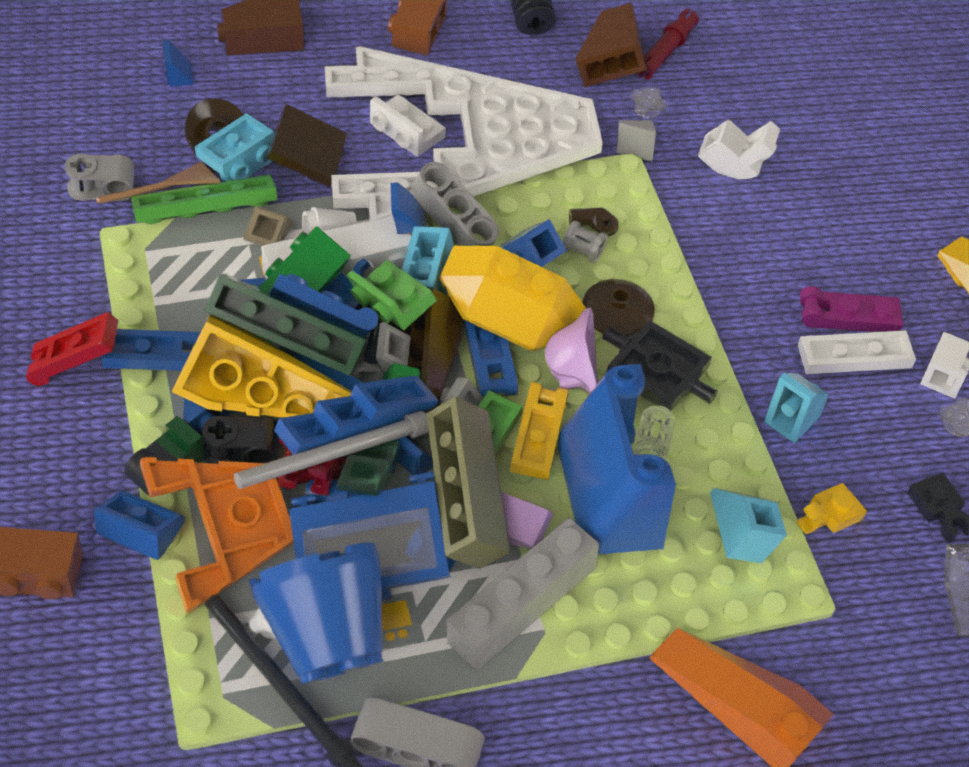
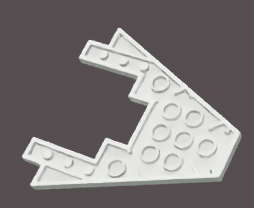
(506, 126)

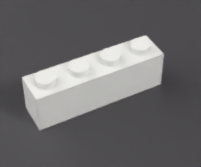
(372, 240)

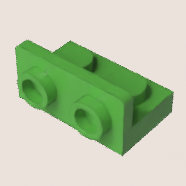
(392, 294)

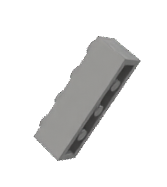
(522, 594)

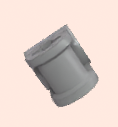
(100, 177)

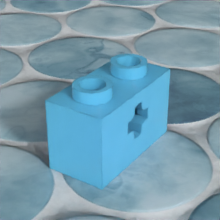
(427, 255)

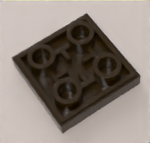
(307, 145)

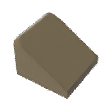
(267, 227)

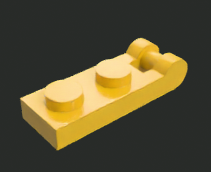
(539, 431)

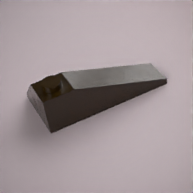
(434, 342)

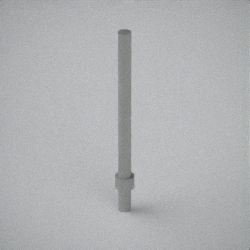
(412, 426)

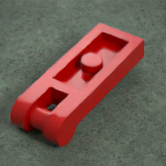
(72, 348)

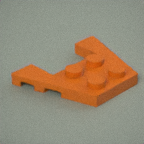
(241, 524)

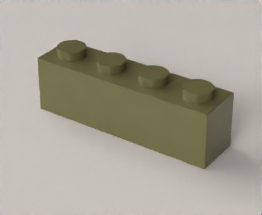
(467, 483)

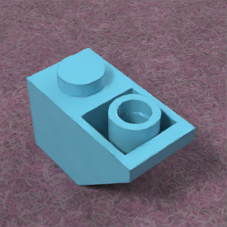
(747, 525)

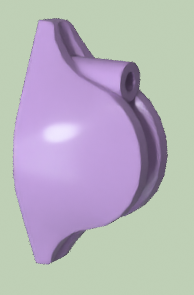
(573, 354)

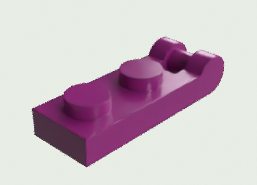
(850, 311)

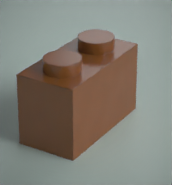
(417, 24)
(39, 562)

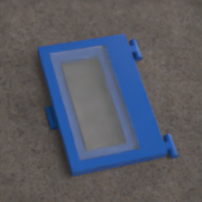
(398, 520)

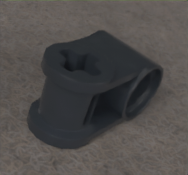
(242, 439)

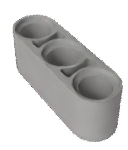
(453, 194)
(414, 737)

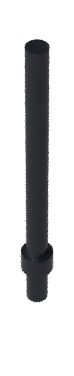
(339, 752)

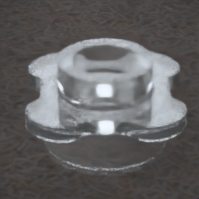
(648, 102)
(956, 417)

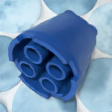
(325, 610)

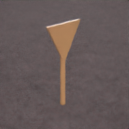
(193, 175)

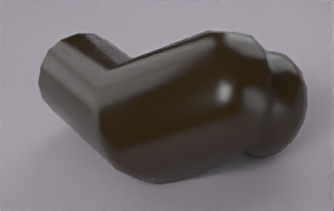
(596, 218)

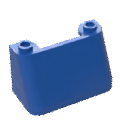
(612, 492)

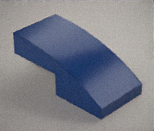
(406, 210)

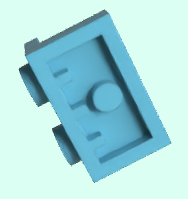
(237, 148)

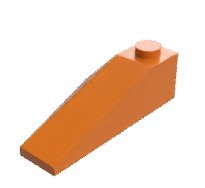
(754, 703)

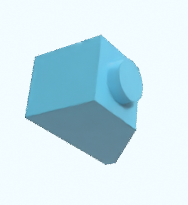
(795, 406)

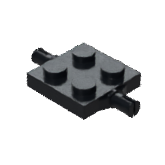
(667, 362)

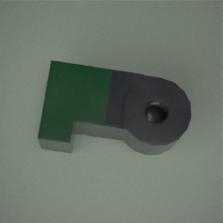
(176, 443)

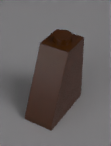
(261, 27)
(612, 47)

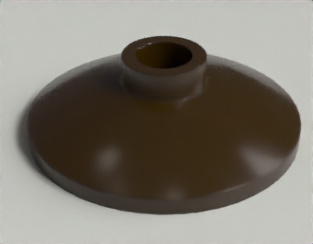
(208, 116)
(619, 305)

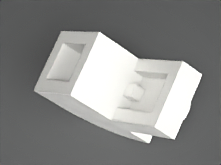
(736, 154)

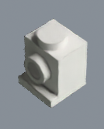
(948, 366)

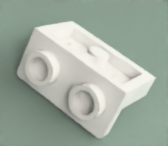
(406, 124)

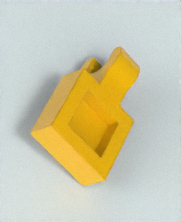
(833, 508)

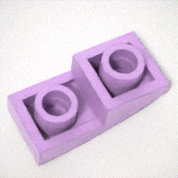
(524, 521)

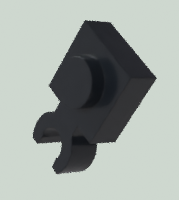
(940, 501)

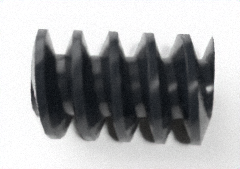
(533, 16)

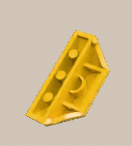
(509, 295)

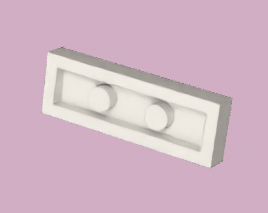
(856, 352)

